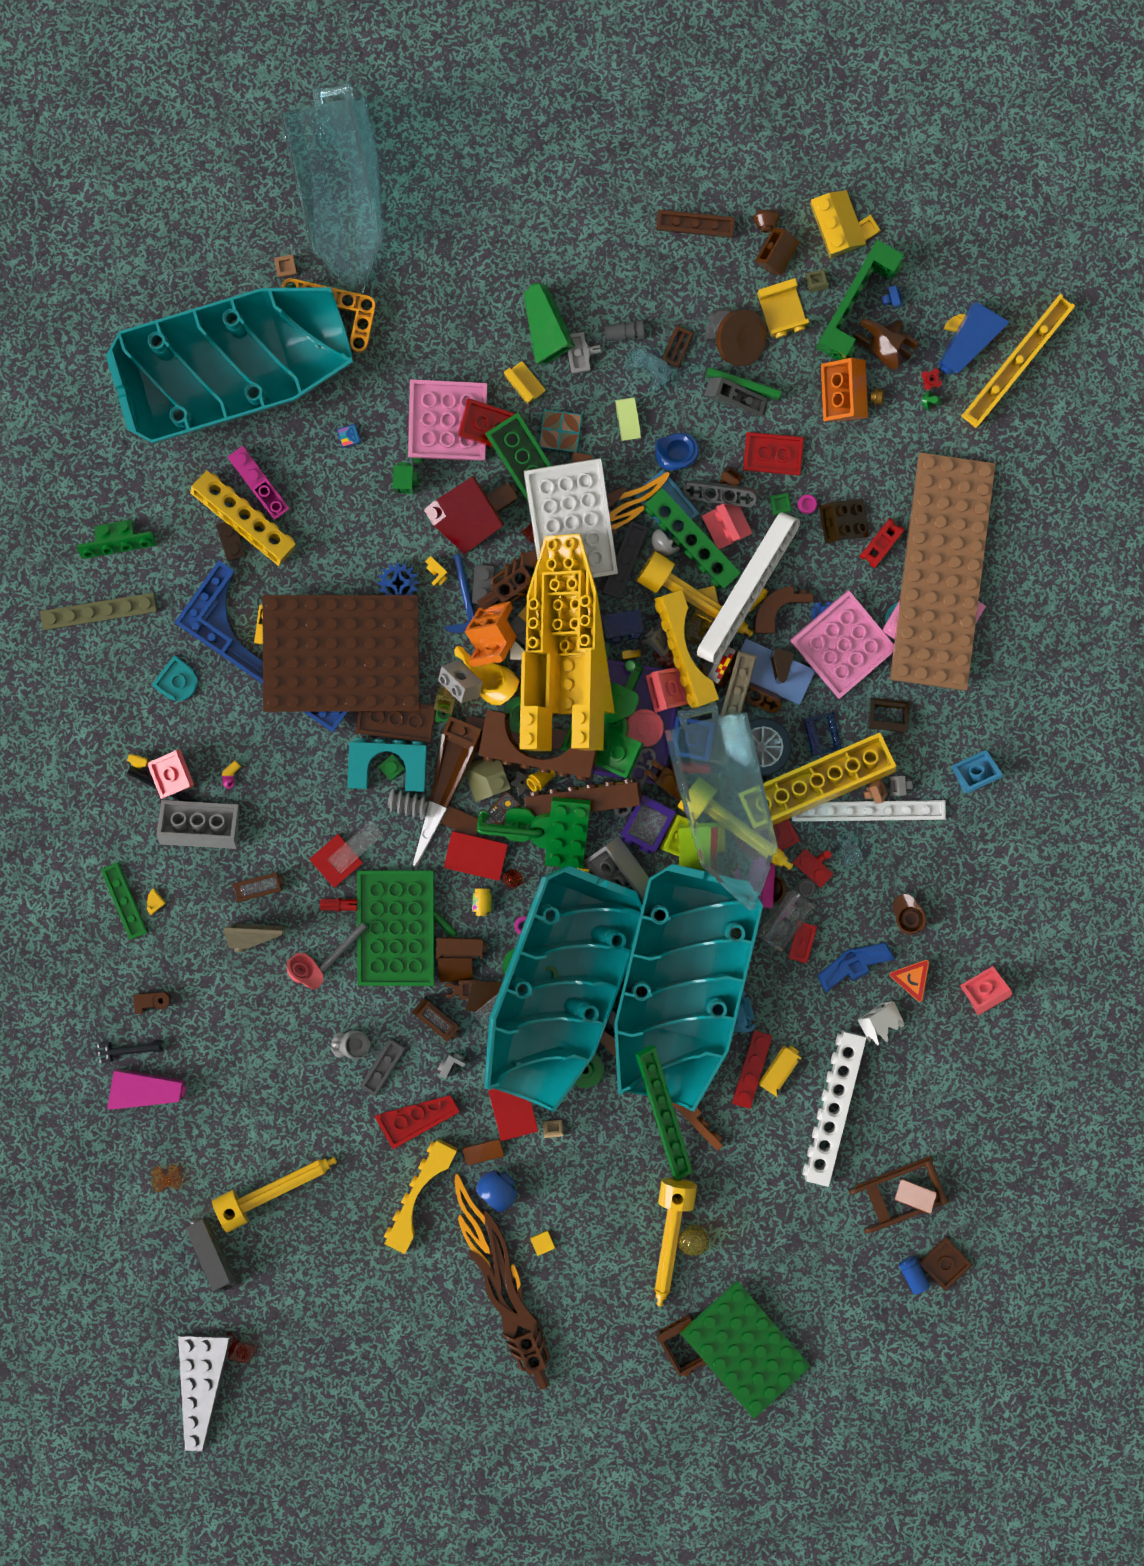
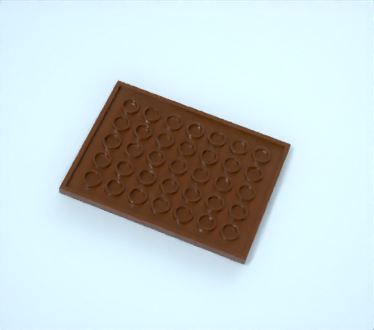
(340, 653)

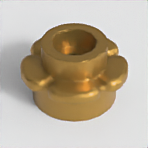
(877, 396)

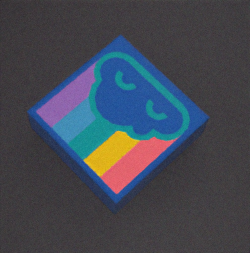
(348, 436)

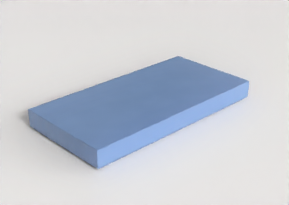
(763, 676)

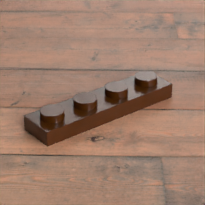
(695, 223)

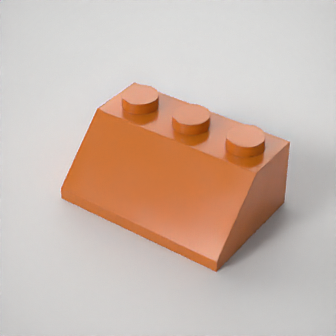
(844, 390)

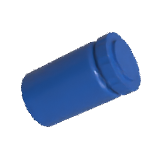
(914, 1275)

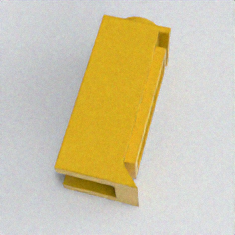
(780, 1069)

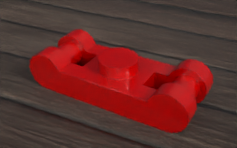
(882, 542)

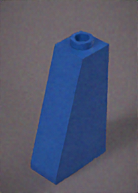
(973, 334)

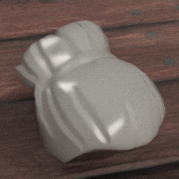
(351, 1044)

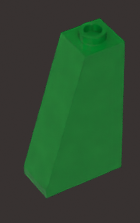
(546, 325)

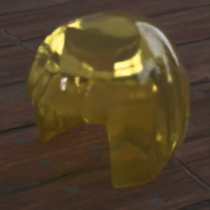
(693, 1240)

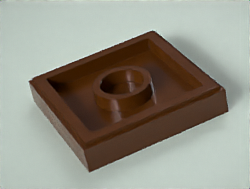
(945, 1263)

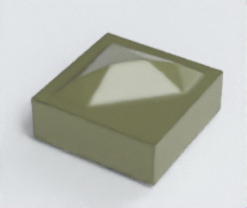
(816, 281)

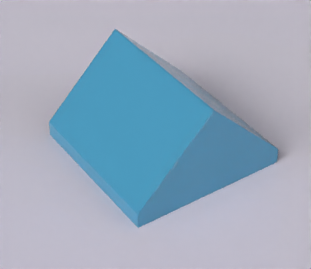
(976, 771)

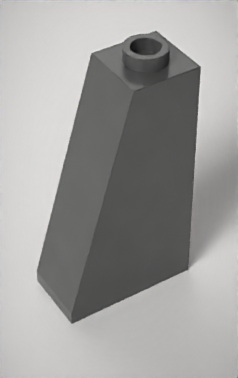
(211, 1256)

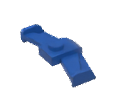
(854, 964)

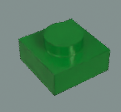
(391, 767)

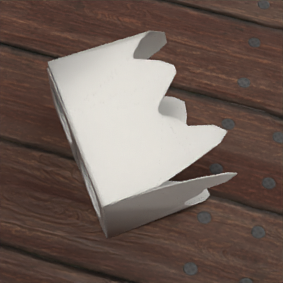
(879, 1020)

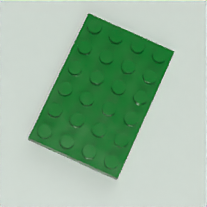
(400, 929)
(745, 1349)

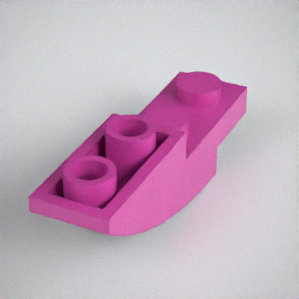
(258, 482)

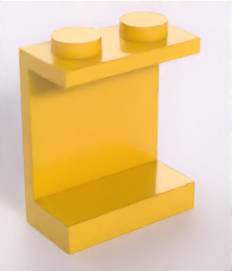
(782, 308)

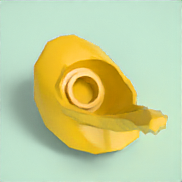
(498, 681)

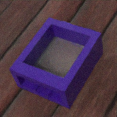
(647, 826)

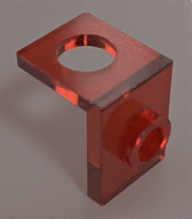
(240, 1351)

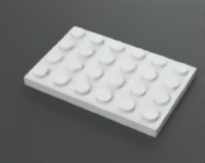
(573, 501)

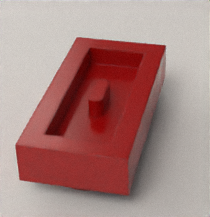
(802, 943)

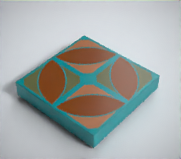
(560, 431)

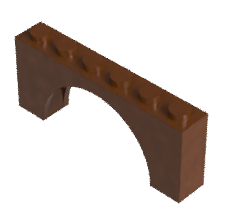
(500, 745)

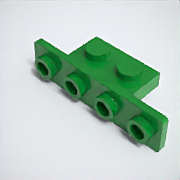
(114, 539)

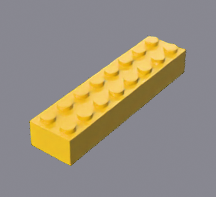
(828, 778)

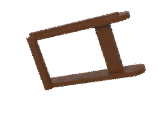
(878, 1203)

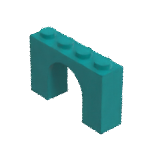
(362, 754)

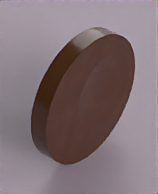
(741, 337)

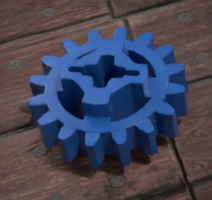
(397, 570)

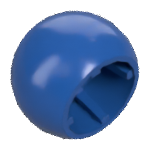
(497, 1190)

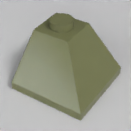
(487, 779)

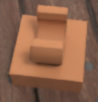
(876, 791)

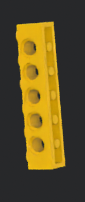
(231, 515)

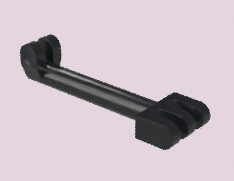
(110, 1052)

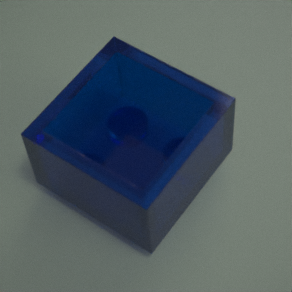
(623, 625)

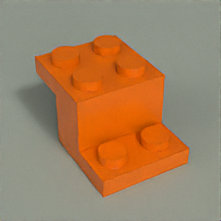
(490, 634)

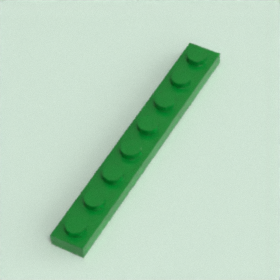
(664, 1112)

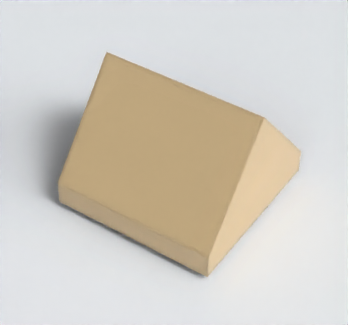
(553, 1128)

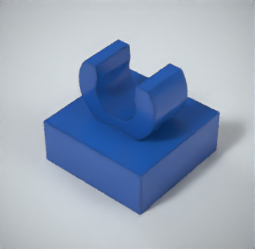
(894, 297)

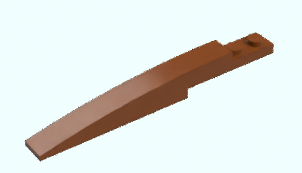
(700, 1124)

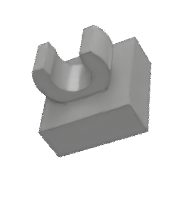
(899, 785)

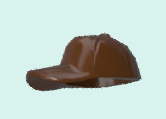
(908, 914)

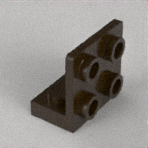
(843, 520)

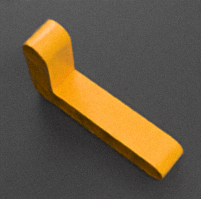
(358, 299)

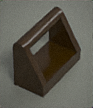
(781, 663)
(887, 725)

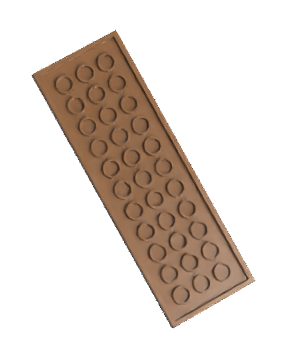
(942, 571)

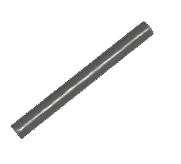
(343, 947)

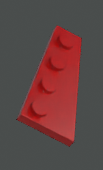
(412, 1120)

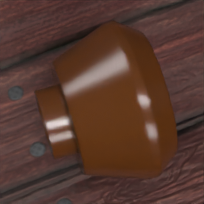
(766, 220)

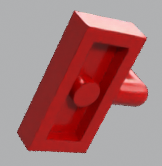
(813, 867)

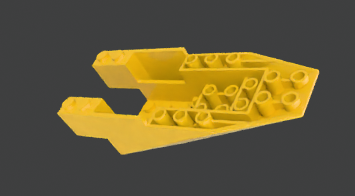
(565, 650)

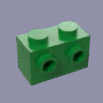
(404, 478)

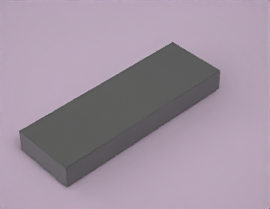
(382, 1067)

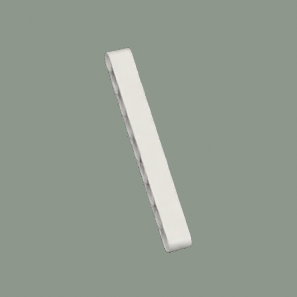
(748, 588)

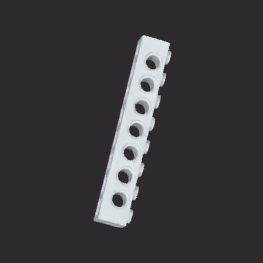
(823, 1174)

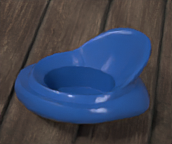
(676, 451)

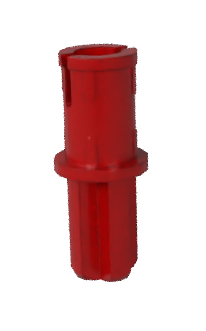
(338, 904)

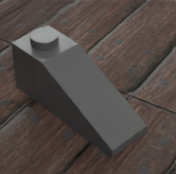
(735, 396)

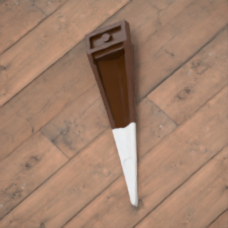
(455, 756)

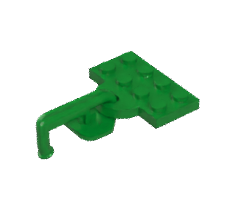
(619, 750)
(562, 835)

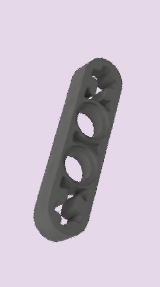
(720, 493)
(641, 780)

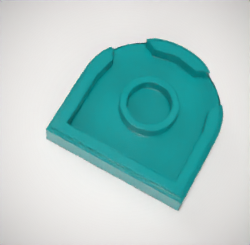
(176, 680)

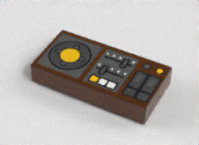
(500, 807)

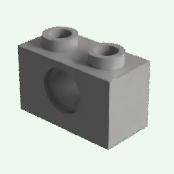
(460, 681)

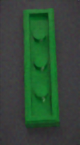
(750, 385)
(124, 900)

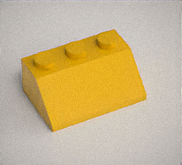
(837, 223)

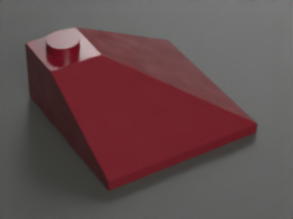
(464, 515)

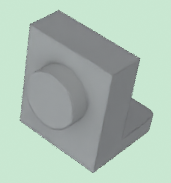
(445, 1066)

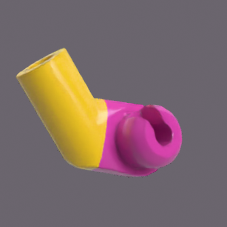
(228, 774)

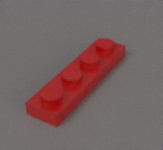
(752, 1069)

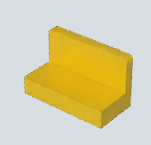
(524, 382)

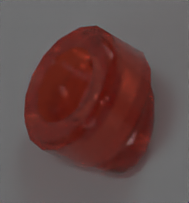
(512, 879)

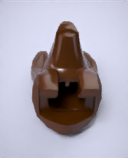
(887, 342)

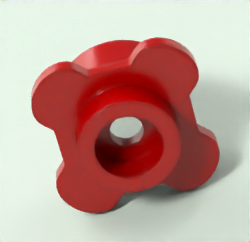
(926, 379)

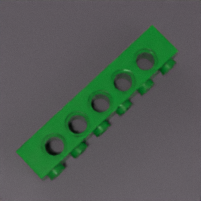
(728, 572)

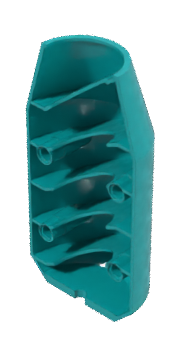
(215, 369)
(687, 969)
(549, 1026)

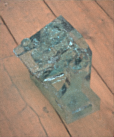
(641, 358)

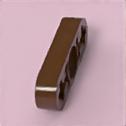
(759, 702)

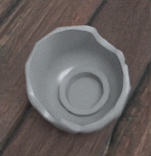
(663, 544)

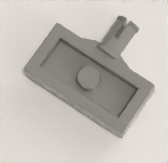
(580, 354)

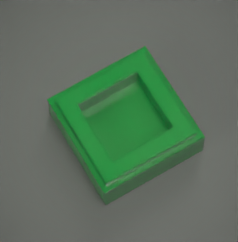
(780, 503)

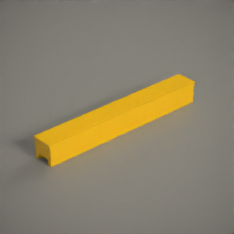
(1017, 361)

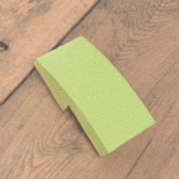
(628, 418)

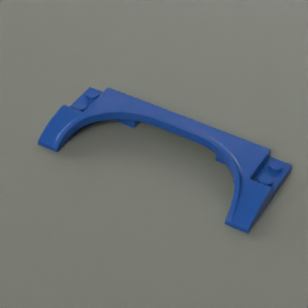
(208, 622)

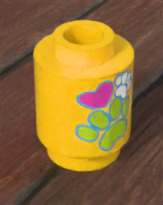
(481, 901)

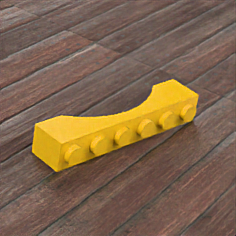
(698, 687)
(403, 1231)

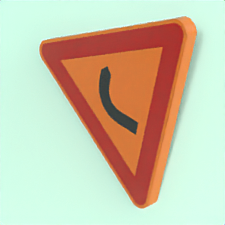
(912, 978)

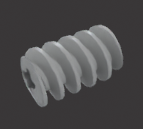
(408, 804)

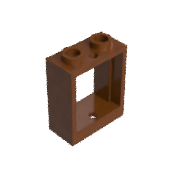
(670, 1331)

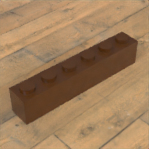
(601, 798)

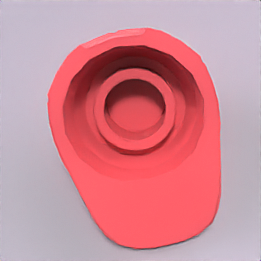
(311, 974)

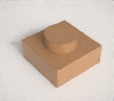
(285, 266)

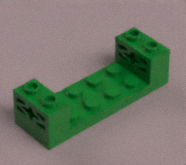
(881, 260)

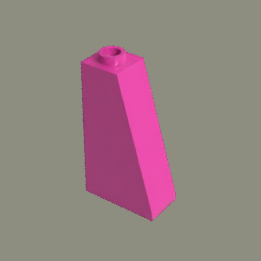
(143, 1089)

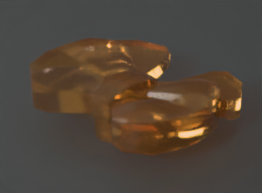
(160, 1181)

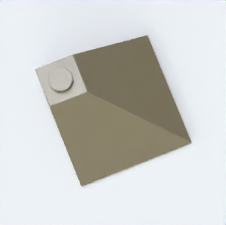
(247, 936)

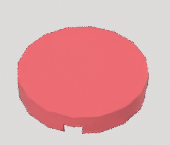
(645, 727)

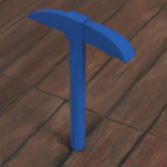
(460, 628)

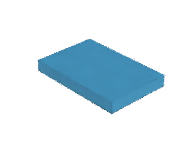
(677, 495)

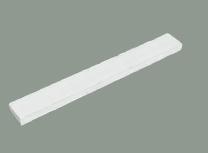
(870, 811)

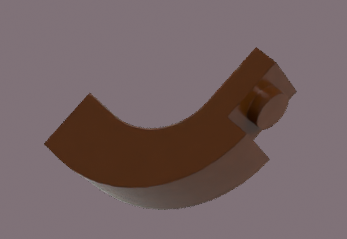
(766, 613)

